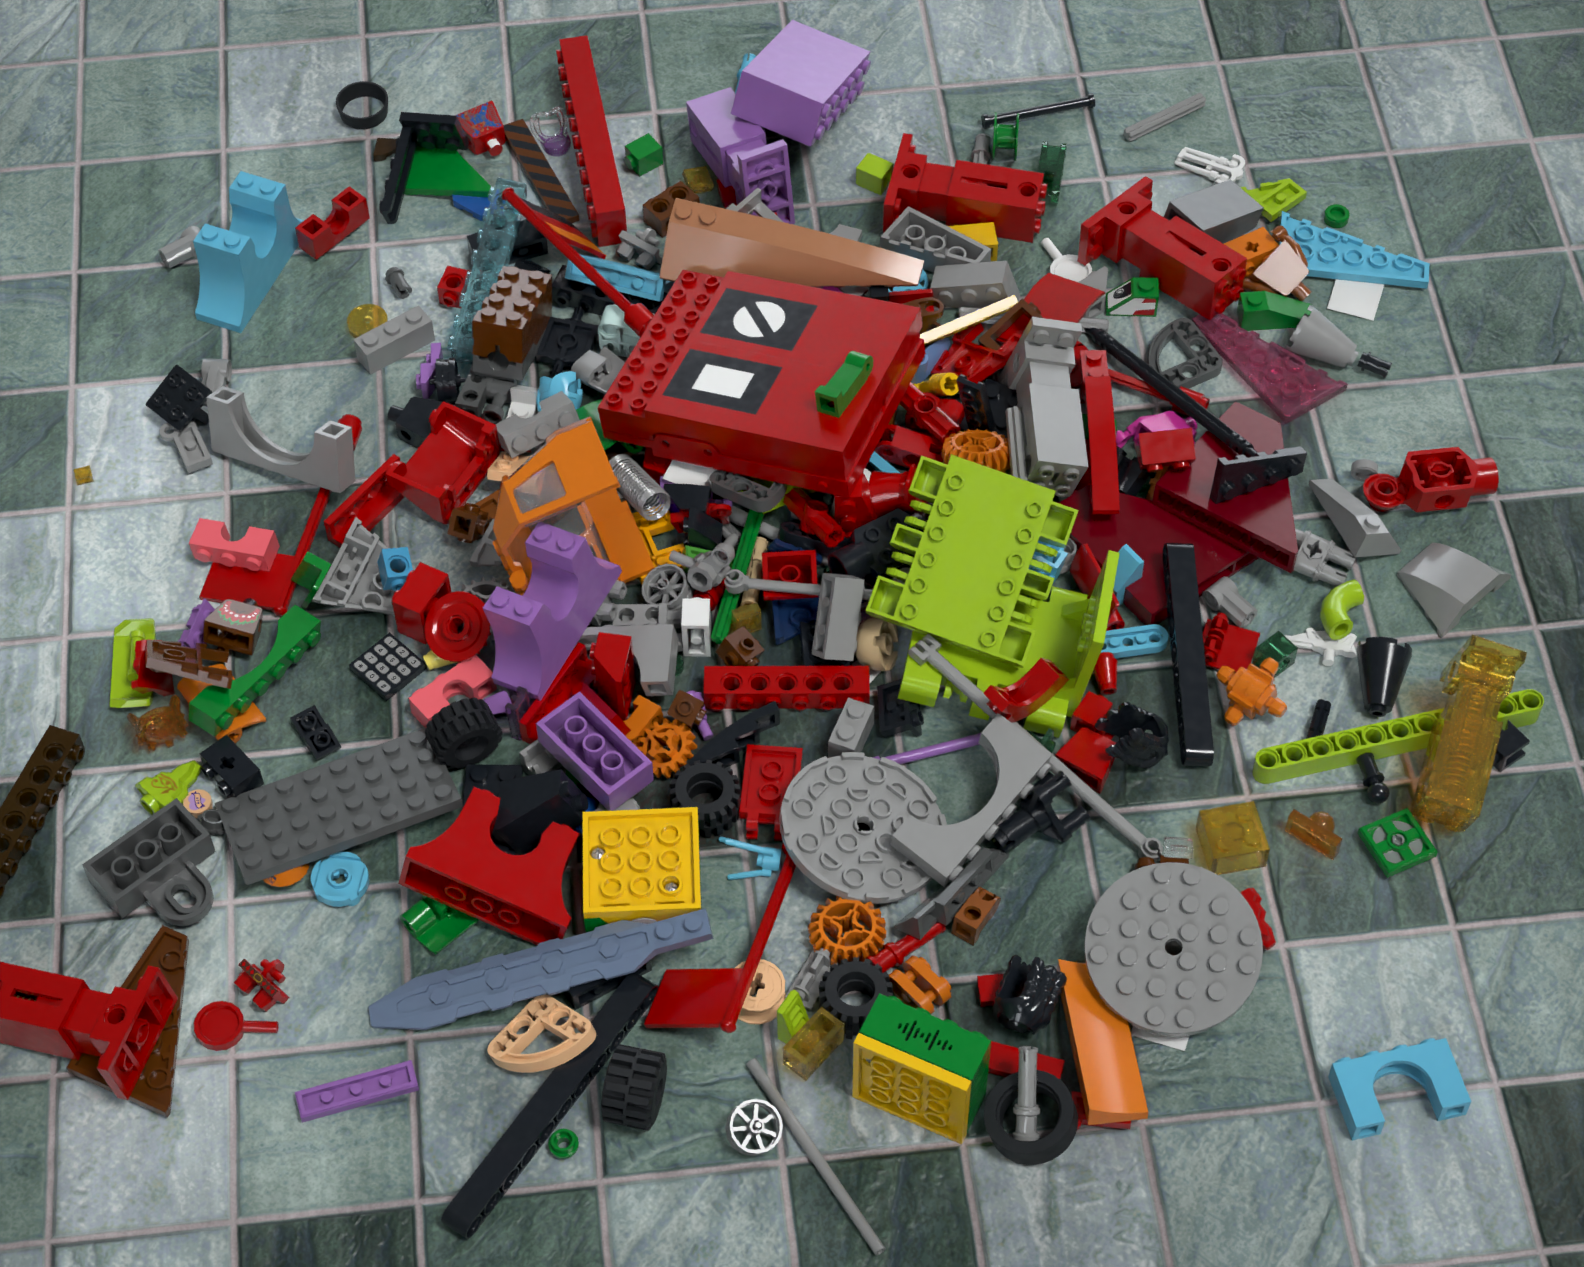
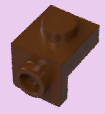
(687, 709)

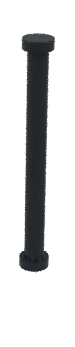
(1088, 101)

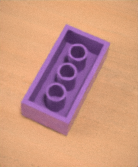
(595, 751)

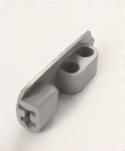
(598, 370)

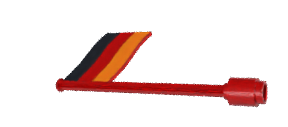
(561, 234)

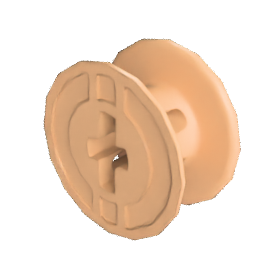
(768, 999)

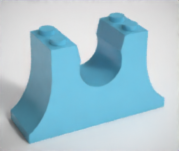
(245, 261)

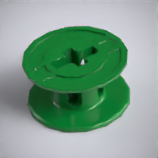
(1005, 136)

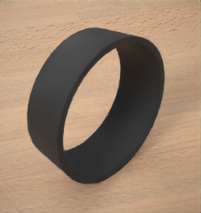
(357, 90)

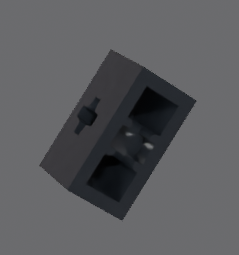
(230, 768)

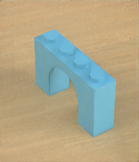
(1427, 1063)

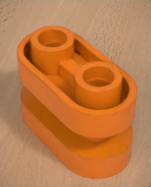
(919, 977)

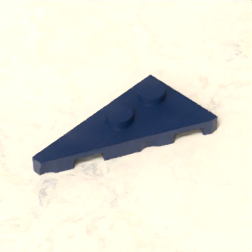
(789, 614)

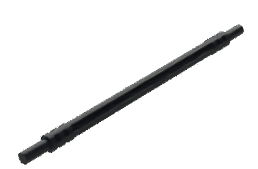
(1172, 392)

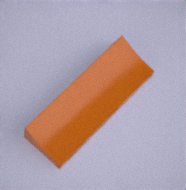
(1101, 1052)

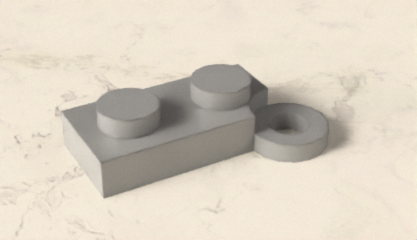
(189, 445)

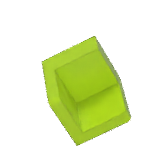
(874, 173)

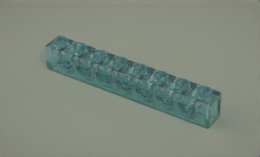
(482, 259)

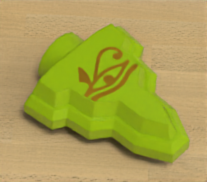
(167, 786)

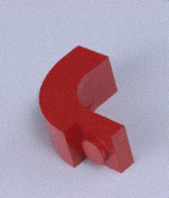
(1027, 693)

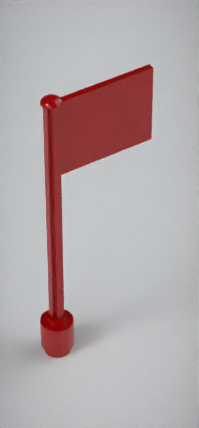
(273, 588)
(716, 995)

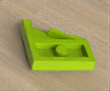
(1277, 197)

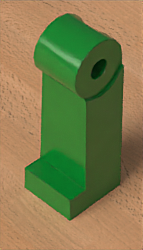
(844, 384)

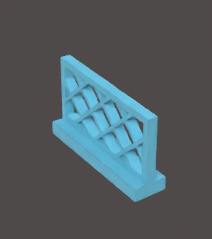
(623, 277)

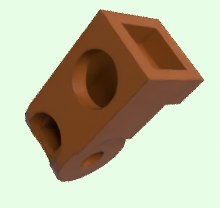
(974, 915)

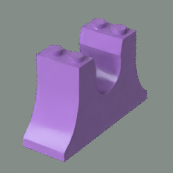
(545, 624)

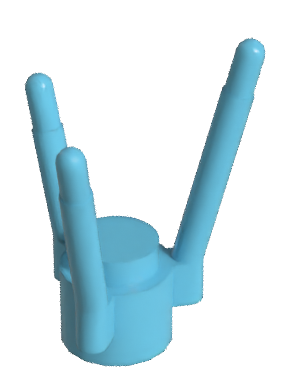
(767, 858)

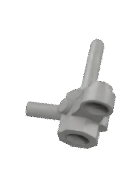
(708, 568)

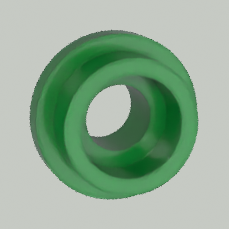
(560, 1136)

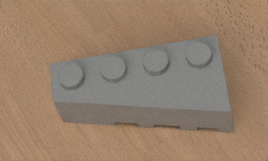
(931, 241)

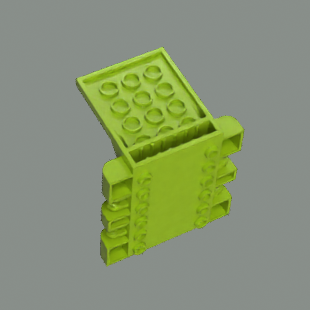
(973, 558)
(1067, 633)

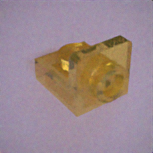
(747, 616)

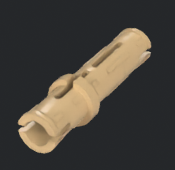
(755, 571)

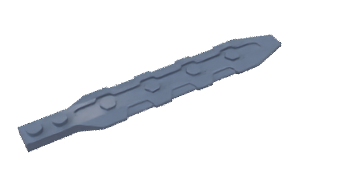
(536, 971)

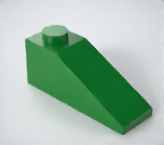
(1269, 311)

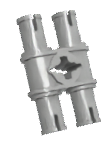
(1323, 550)

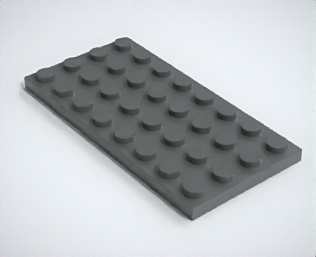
(337, 806)

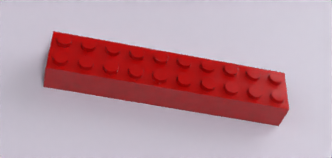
(591, 140)

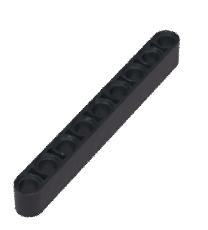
(1187, 655)

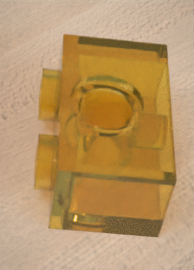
(813, 1043)

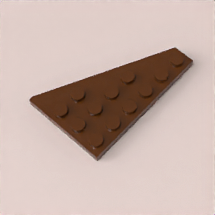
(156, 1082)

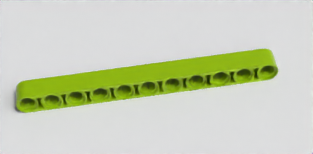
(1382, 734)

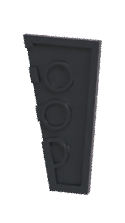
(1248, 474)

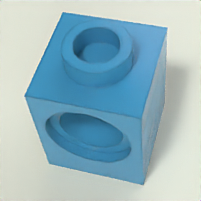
(394, 559)

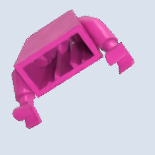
(1159, 422)

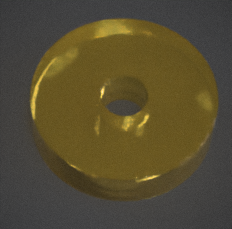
(365, 313)

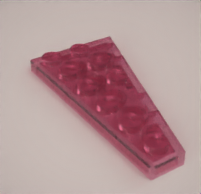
(1269, 369)

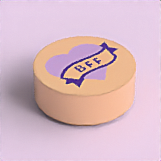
(198, 802)

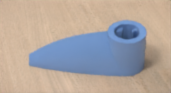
(932, 355)

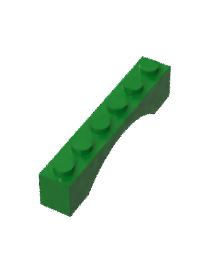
(218, 706)

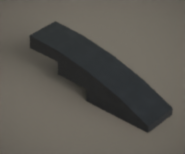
(734, 738)

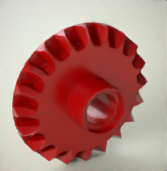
(443, 626)

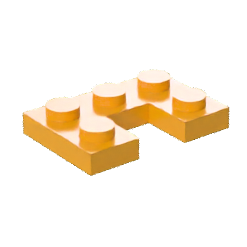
(651, 528)

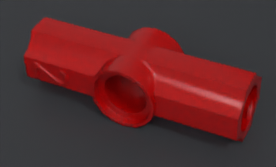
(928, 414)
(814, 517)

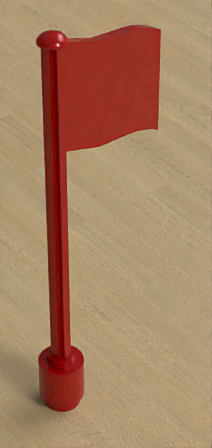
(1069, 301)

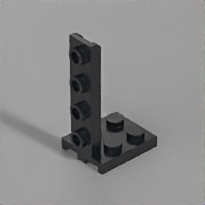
(417, 131)
(985, 404)

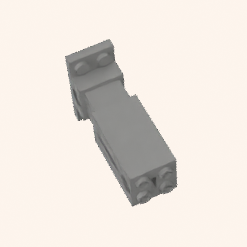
(1048, 405)

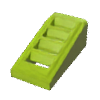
(790, 1016)

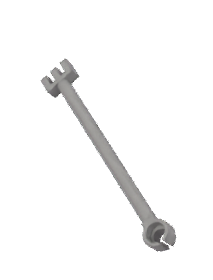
(744, 583)

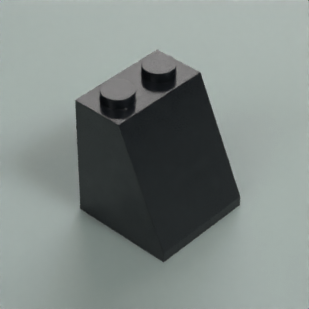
(535, 802)

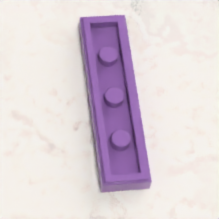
(356, 1091)

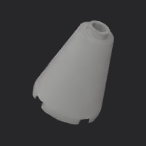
(1322, 340)

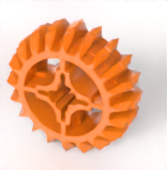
(979, 447)
(839, 917)

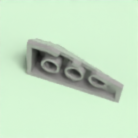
(1354, 520)

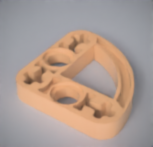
(574, 1044)

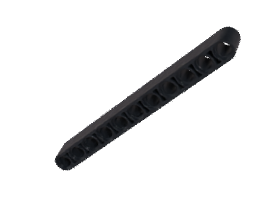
(547, 1108)

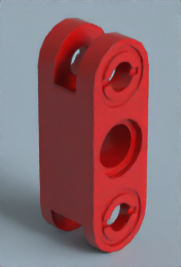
(908, 446)

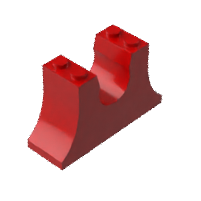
(481, 880)

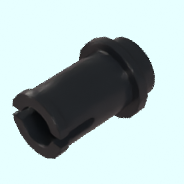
(1373, 364)

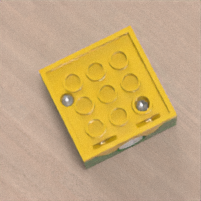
(640, 865)
(920, 1067)

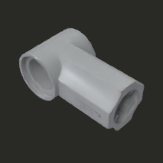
(180, 249)
(215, 373)
(1225, 597)

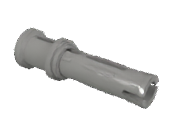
(1026, 1108)

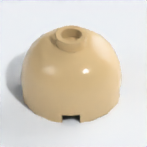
(875, 644)

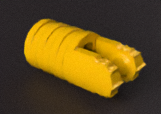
(940, 384)

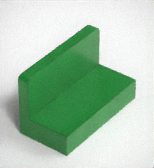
(310, 575)

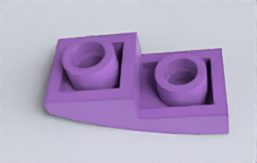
(427, 371)

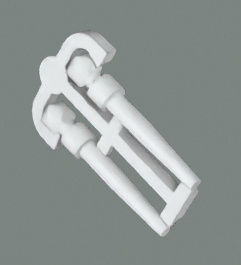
(1212, 162)

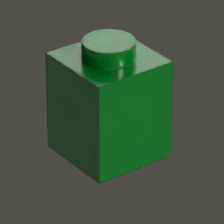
(643, 155)

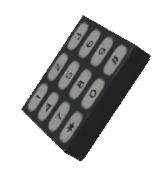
(387, 666)

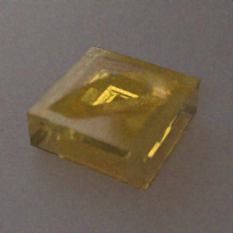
(698, 179)

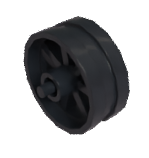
(447, 380)

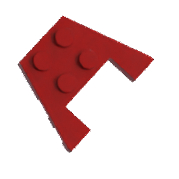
(973, 359)

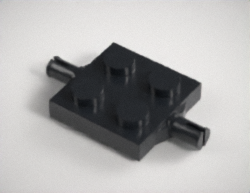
(566, 341)

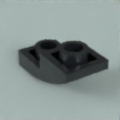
(315, 733)

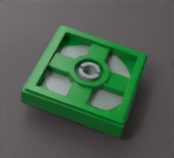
(1397, 842)

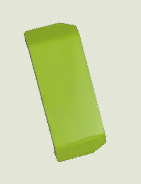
(122, 663)

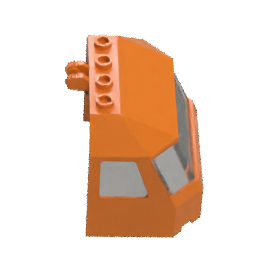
(574, 490)

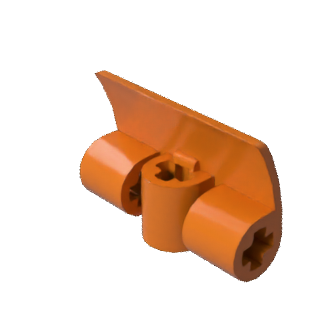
(191, 688)

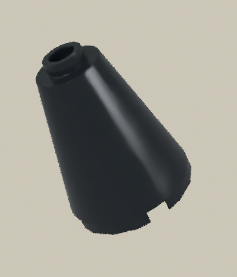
(1381, 672)

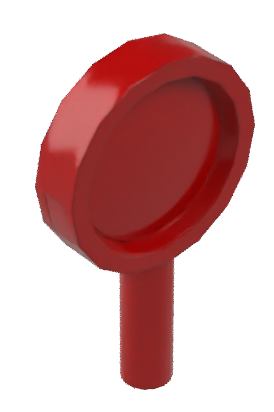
(223, 1025)

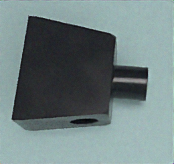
(413, 420)

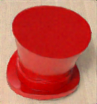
(892, 491)

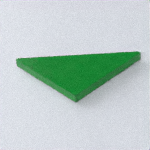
(444, 174)

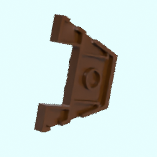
(187, 662)

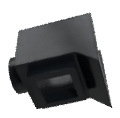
(1509, 747)

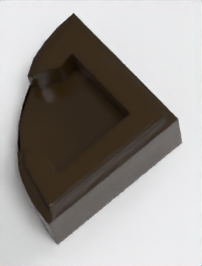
(383, 148)

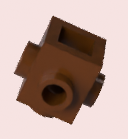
(468, 523)
(740, 649)

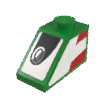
(1134, 298)

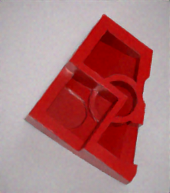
(148, 680)

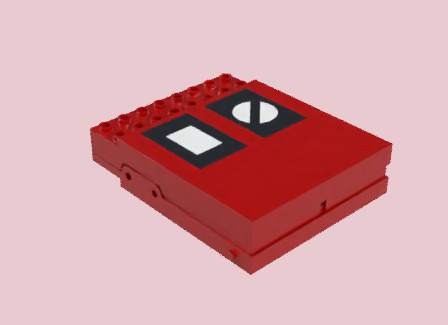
(736, 371)

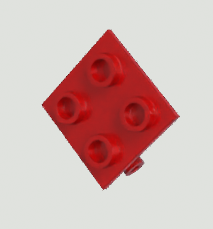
(1228, 644)

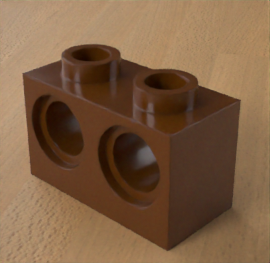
(658, 209)

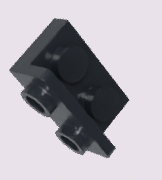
(897, 714)

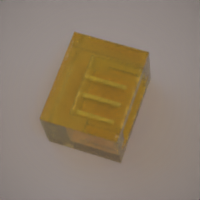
(83, 475)

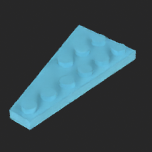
(1346, 257)

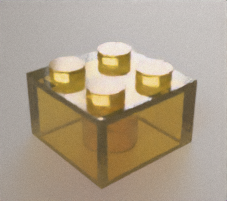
(1232, 838)

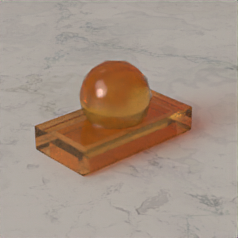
(1315, 831)

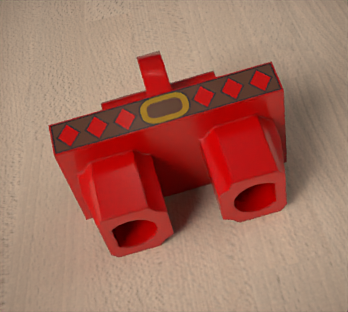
(253, 975)

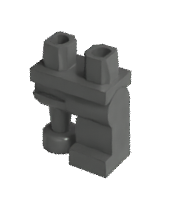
(481, 387)

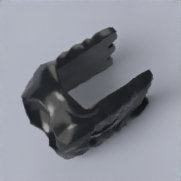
(1134, 743)
(1027, 995)

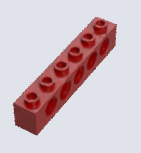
(776, 678)

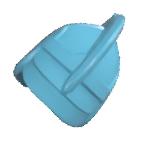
(562, 382)

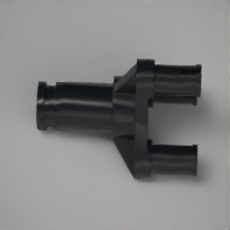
(1038, 815)

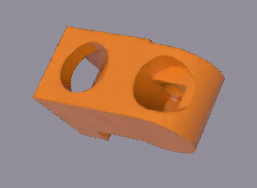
(643, 717)

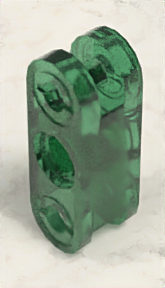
(1052, 165)

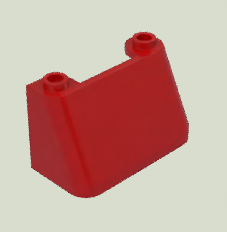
(447, 463)

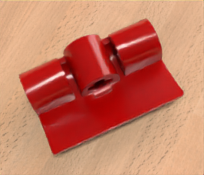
(1085, 573)

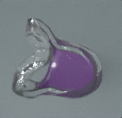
(552, 145)

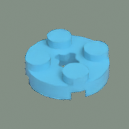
(345, 893)

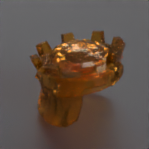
(160, 725)

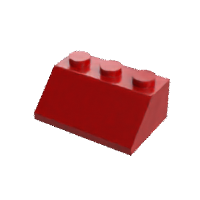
(614, 671)

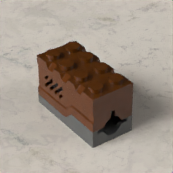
(512, 323)

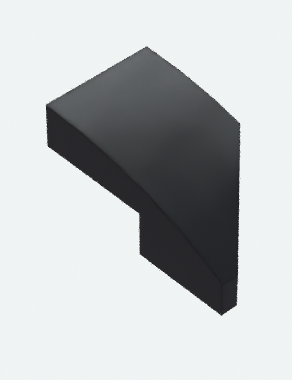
(689, 496)

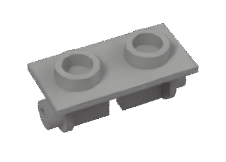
(809, 978)

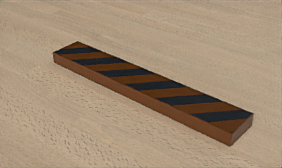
(539, 170)

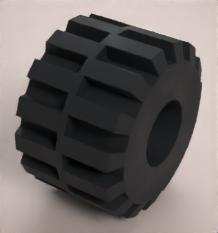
(633, 1087)

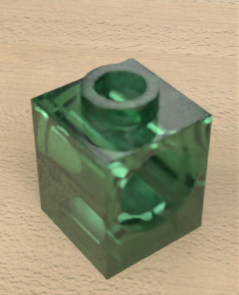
(1279, 649)

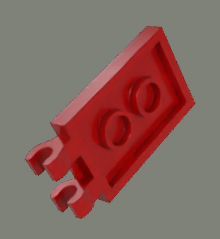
(765, 782)

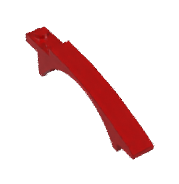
(1098, 399)

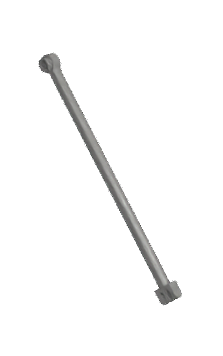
(928, 651)

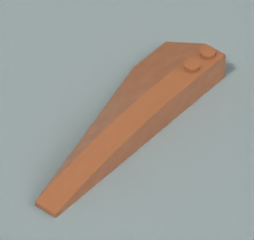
(725, 240)

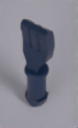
(780, 546)

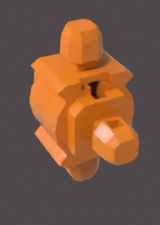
(1251, 691)

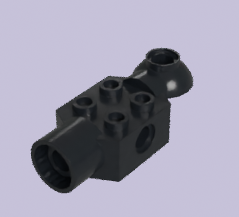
(869, 548)

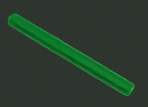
(741, 563)

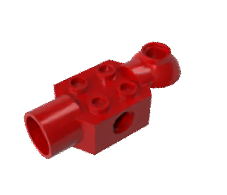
(1433, 481)

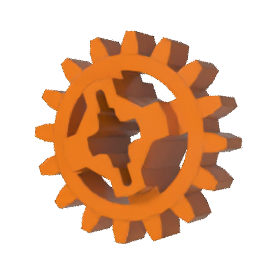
(674, 736)

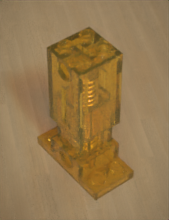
(1465, 734)

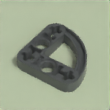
(1197, 359)
(755, 497)

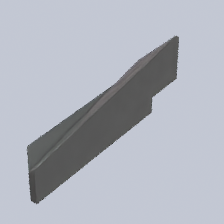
(948, 900)

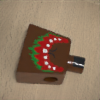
(234, 625)

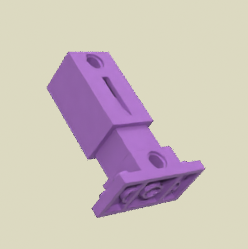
(740, 154)

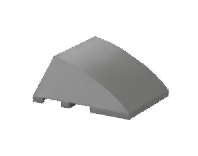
(355, 575)
(1448, 583)

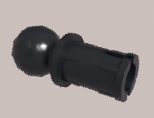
(1372, 778)

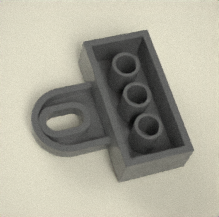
(154, 864)

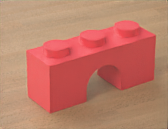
(253, 551)
(466, 678)

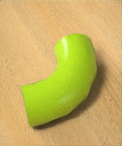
(1335, 608)

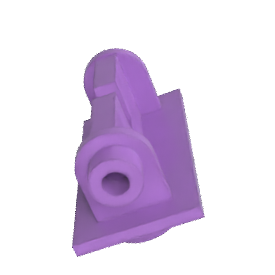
(196, 625)

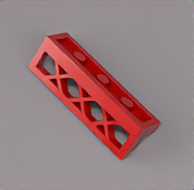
(369, 508)
(575, 670)

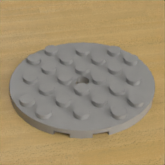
(823, 834)
(1163, 990)

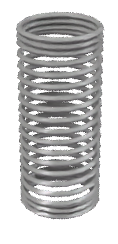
(642, 492)

